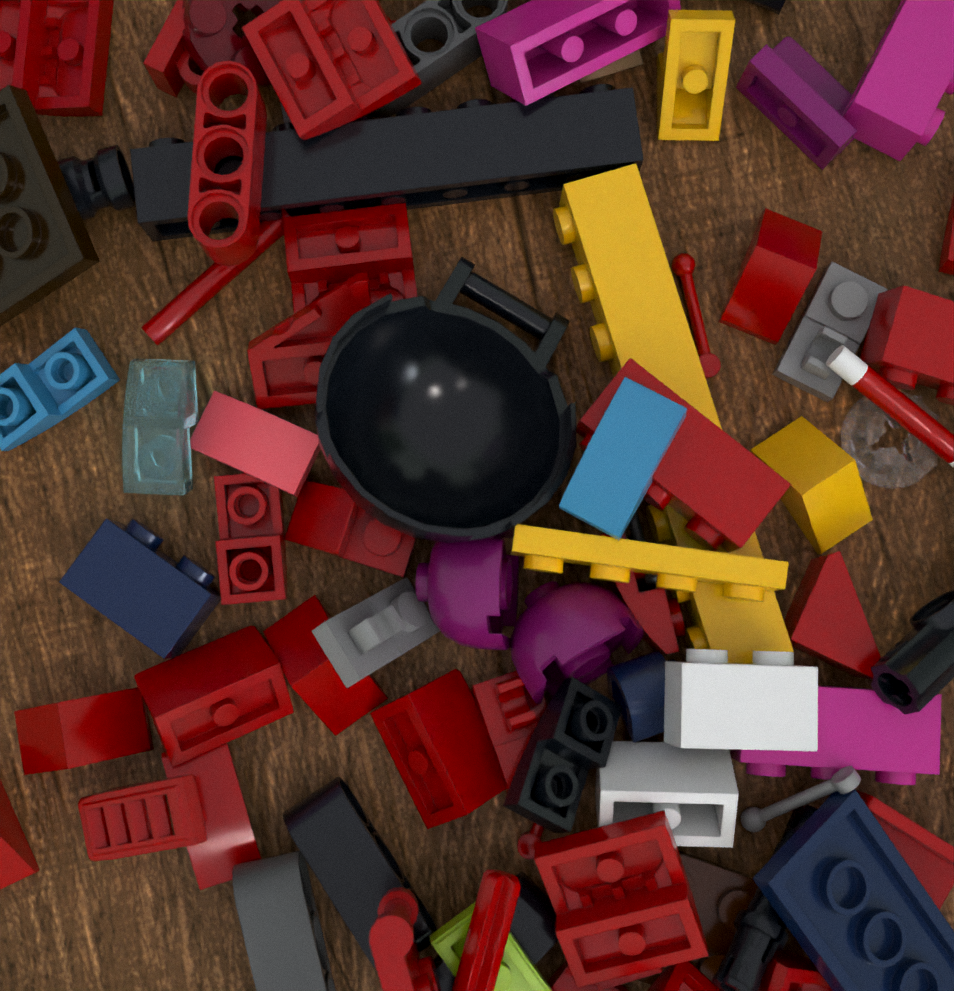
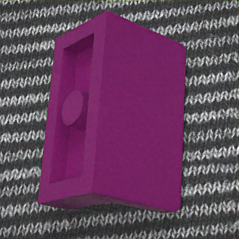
(799, 99)

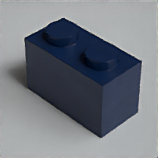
(142, 586)

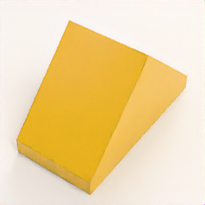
(824, 480)

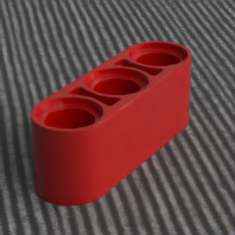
(222, 135)

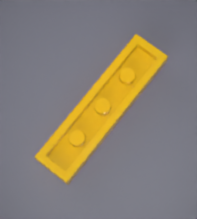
(675, 566)

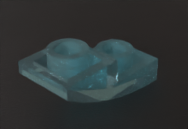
(157, 425)

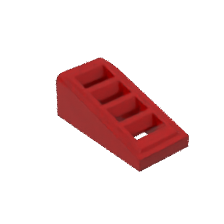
(137, 818)

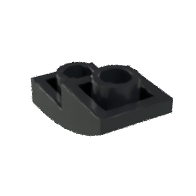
(565, 745)

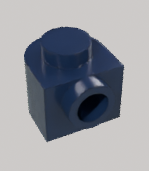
(641, 691)

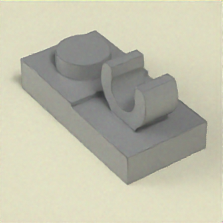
(833, 317)
(375, 632)

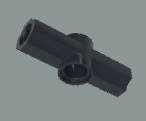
(921, 660)

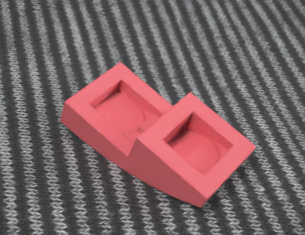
(256, 443)

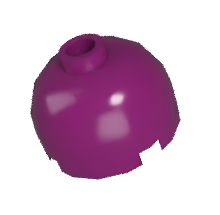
(471, 590)
(570, 635)

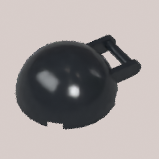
(445, 412)

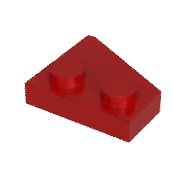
(290, 354)

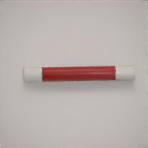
(893, 402)

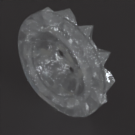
(885, 466)

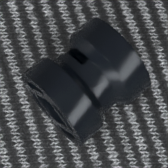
(99, 181)

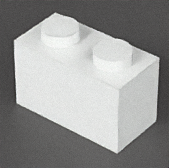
(741, 704)
(688, 783)

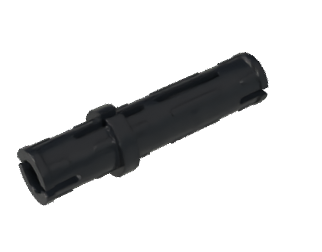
(758, 930)

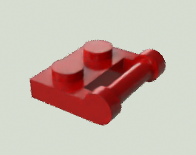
(396, 948)

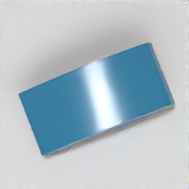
(51, 387)
(622, 458)

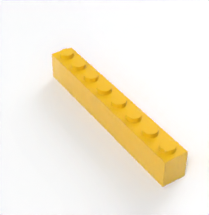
(642, 319)

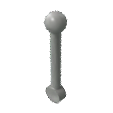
(843, 781)

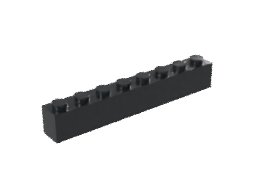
(409, 159)

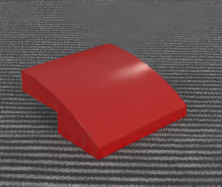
(57, 53)
(330, 60)
(339, 244)
(621, 899)

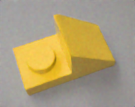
(693, 74)

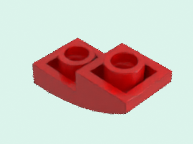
(250, 541)
(656, 615)
(224, 814)

